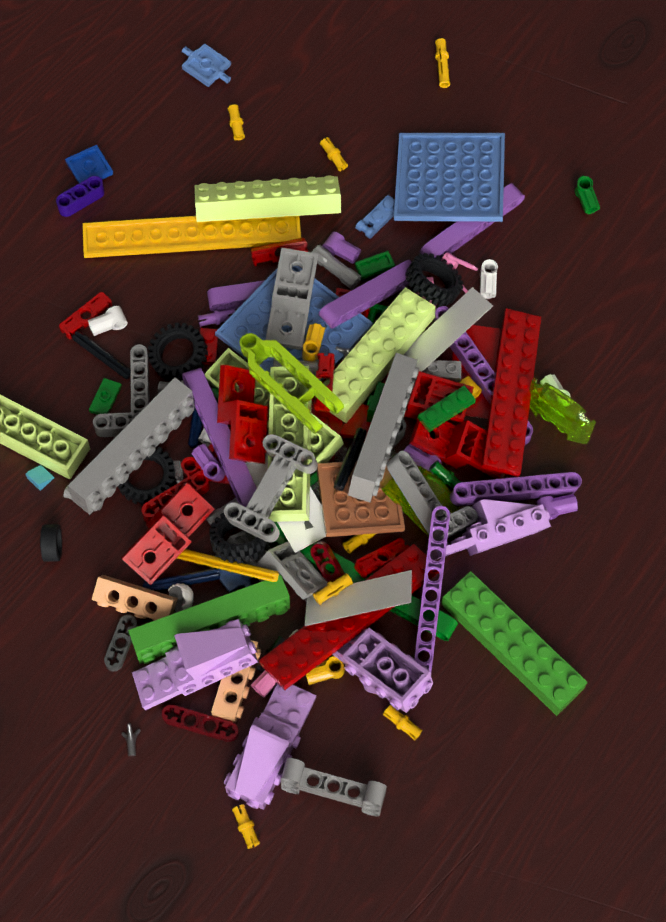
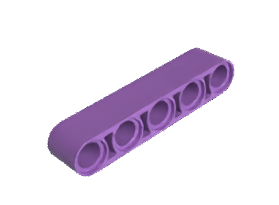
(230, 296)

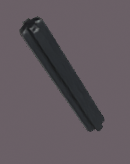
(102, 354)
(350, 459)

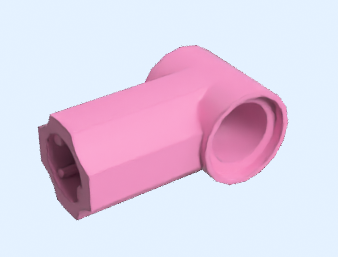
(264, 684)

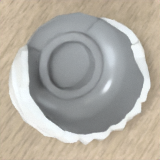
(184, 595)

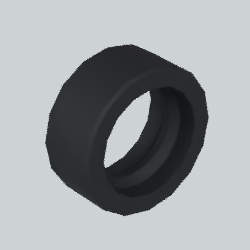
(51, 542)

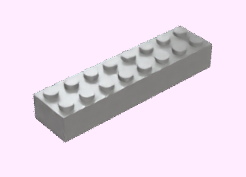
(384, 428)
(132, 446)

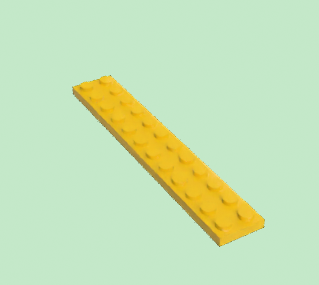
(184, 234)

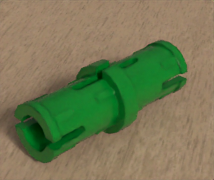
(445, 475)

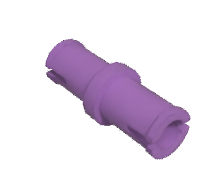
(215, 318)

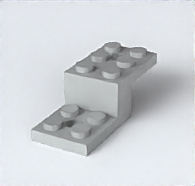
(292, 297)
(288, 564)

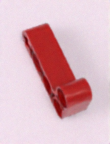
(191, 478)

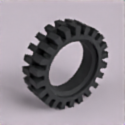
(428, 289)
(165, 338)
(167, 481)
(235, 551)

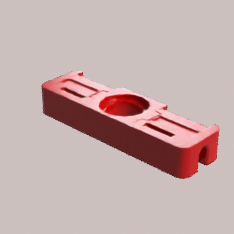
(267, 252)
(94, 307)
(325, 370)
(371, 562)

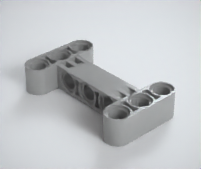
(271, 487)
(296, 776)

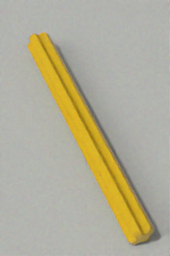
(240, 568)

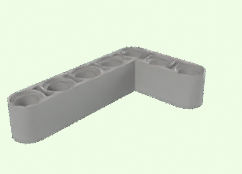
(137, 397)
(423, 498)

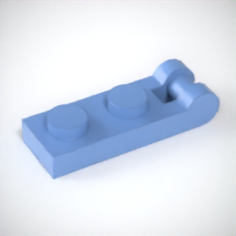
(377, 217)

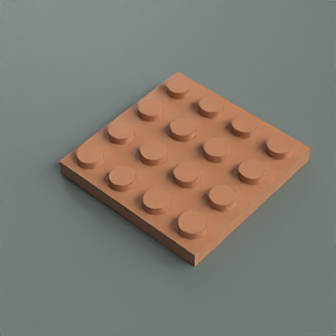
(352, 516)

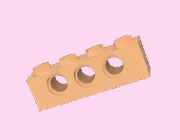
(103, 596)
(232, 711)

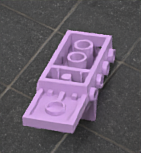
(497, 525)
(196, 663)
(385, 669)
(269, 746)

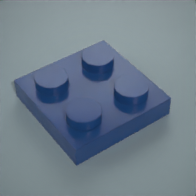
(88, 164)

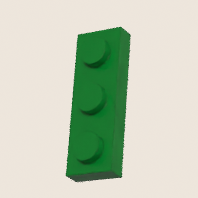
(446, 408)

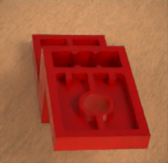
(429, 391)
(242, 414)
(454, 444)
(168, 533)

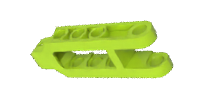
(258, 350)

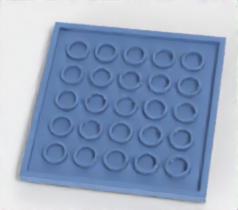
(450, 177)
(255, 314)

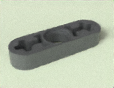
(111, 654)

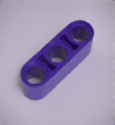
(84, 189)

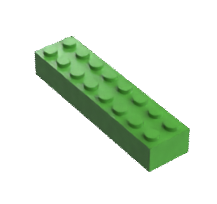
(247, 605)
(514, 643)

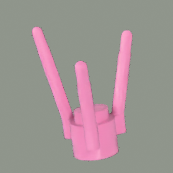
(451, 259)

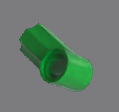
(587, 195)

